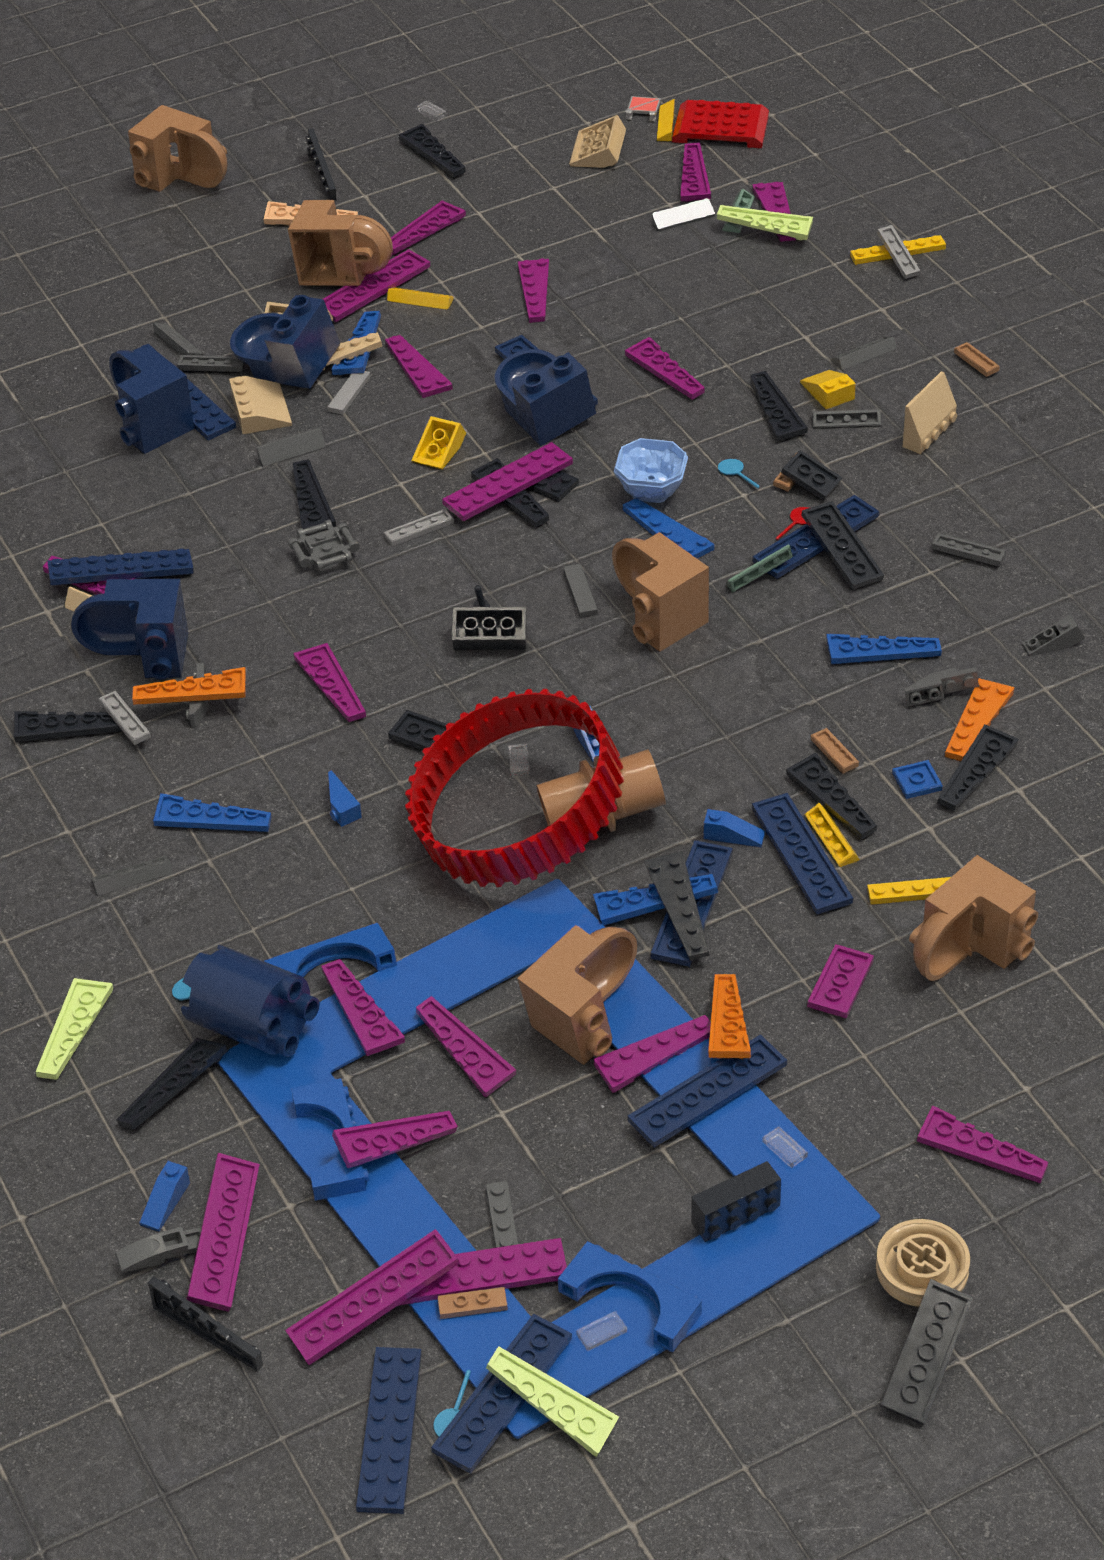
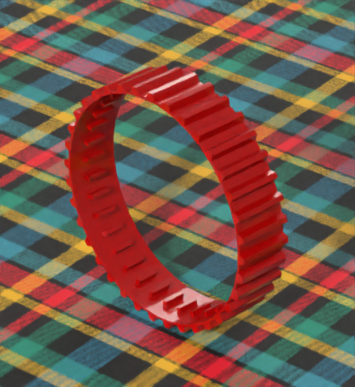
(545, 848)

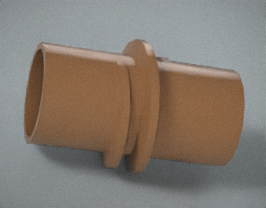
(640, 789)

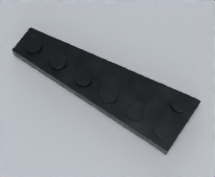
(425, 144)
(314, 150)
(778, 411)
(311, 499)
(520, 502)
(35, 726)
(980, 760)
(824, 787)
(675, 890)
(172, 1080)
(197, 1321)

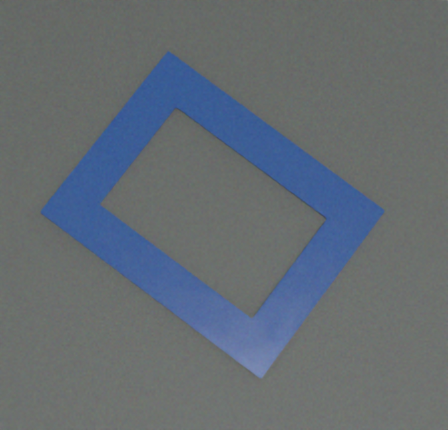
(396, 1210)

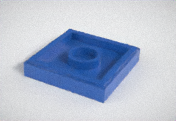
(917, 779)

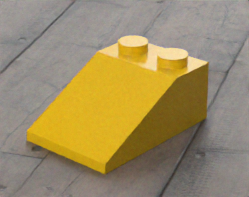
(830, 388)
(439, 443)

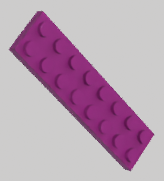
(375, 285)
(507, 481)
(223, 1232)
(498, 1268)
(372, 1296)

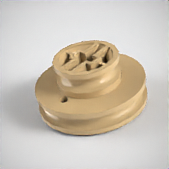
(923, 1253)

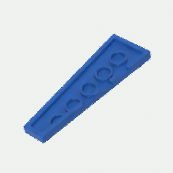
(367, 324)
(657, 522)
(847, 649)
(177, 812)
(635, 902)

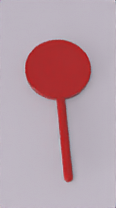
(796, 517)

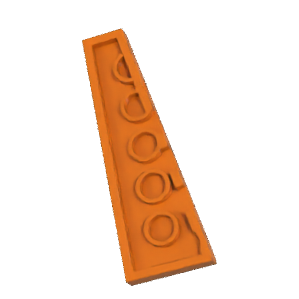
(210, 687)
(980, 710)
(727, 1027)

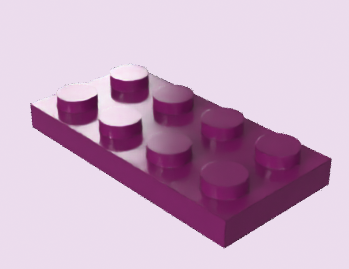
(840, 981)

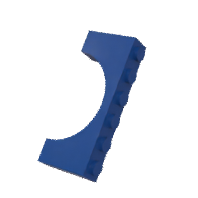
(363, 944)
(329, 1102)
(597, 1268)

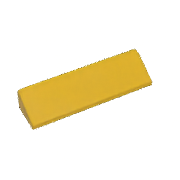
(665, 121)
(419, 298)
(831, 836)

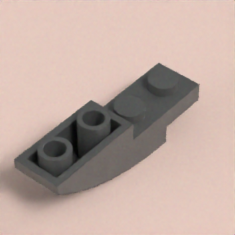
(940, 683)
(197, 709)
(157, 1248)

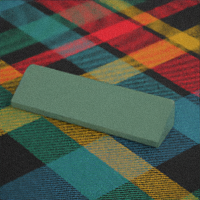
(742, 200)
(759, 568)

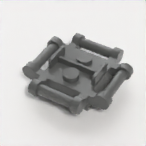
(324, 547)

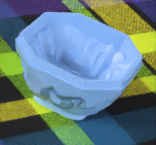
(651, 469)

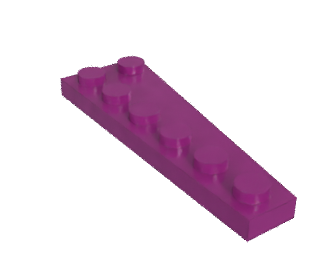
(534, 286)
(328, 675)
(365, 1017)
(384, 1138)

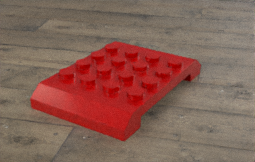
(721, 122)

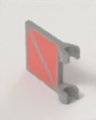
(643, 105)

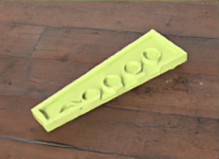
(780, 223)
(75, 1018)
(566, 1408)

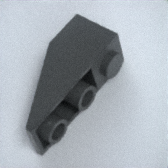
(1055, 637)

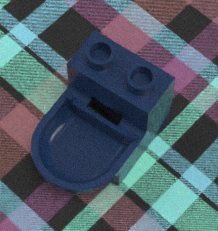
(289, 345)
(545, 392)
(151, 398)
(136, 619)

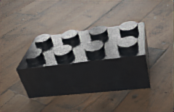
(489, 628)
(736, 1201)

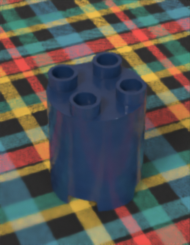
(248, 1000)

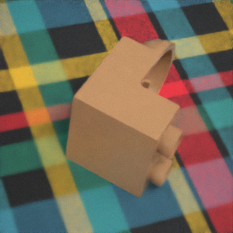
(200, 154)
(336, 247)
(665, 586)
(975, 912)
(570, 984)

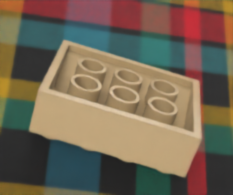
(599, 144)
(259, 404)
(929, 414)

